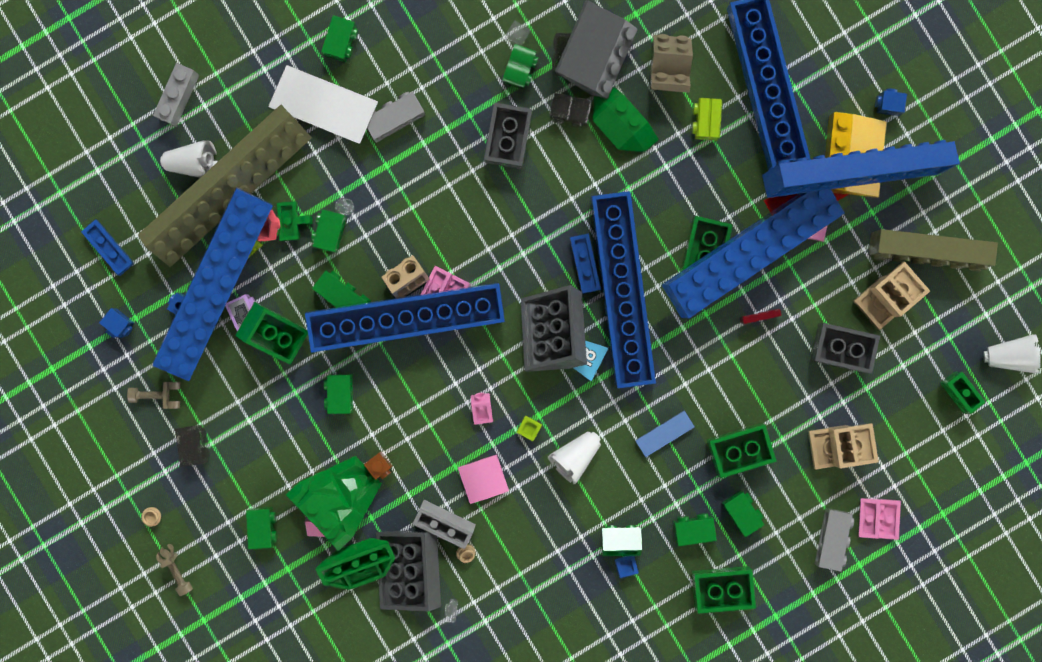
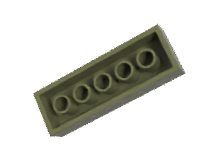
(933, 249)

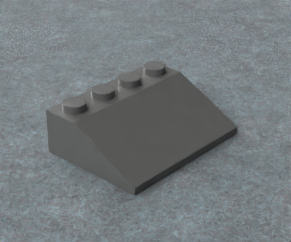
(596, 50)
(553, 330)
(414, 574)

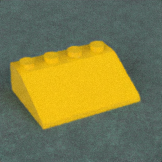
(855, 133)

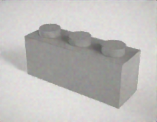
(176, 94)
(395, 116)
(444, 524)
(834, 539)

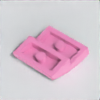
(442, 281)
(483, 479)
(879, 518)

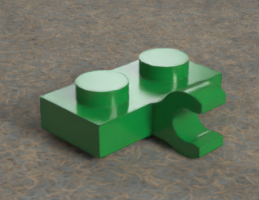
(290, 221)

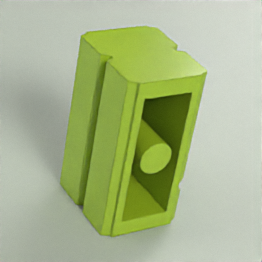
(707, 119)

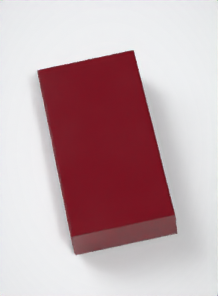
(760, 316)

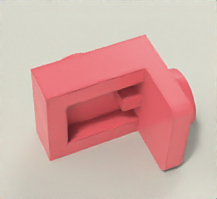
(270, 228)

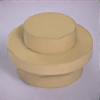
(151, 516)
(466, 555)

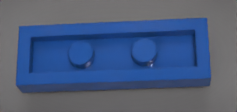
(107, 247)
(585, 263)

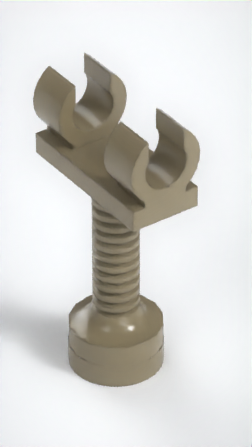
(134, 395)
(183, 587)

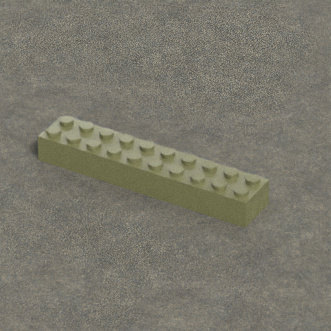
(205, 201)

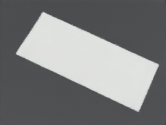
(323, 104)

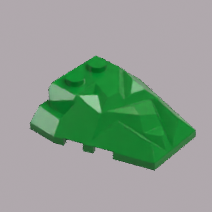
(336, 499)

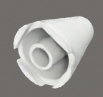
(190, 159)
(1015, 355)
(575, 456)

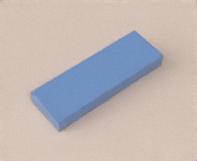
(664, 433)

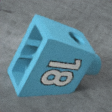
(595, 355)

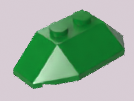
(623, 123)
(356, 564)

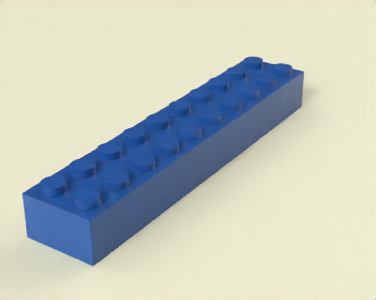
(767, 81)
(860, 168)
(751, 251)
(212, 284)
(623, 289)
(404, 317)

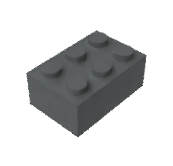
(508, 135)
(845, 348)

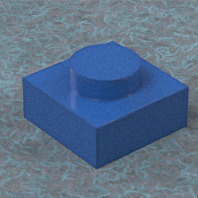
(626, 566)

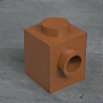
(379, 466)

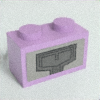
(239, 309)

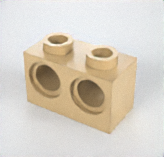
(407, 281)

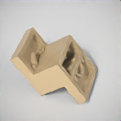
(891, 295)
(843, 446)

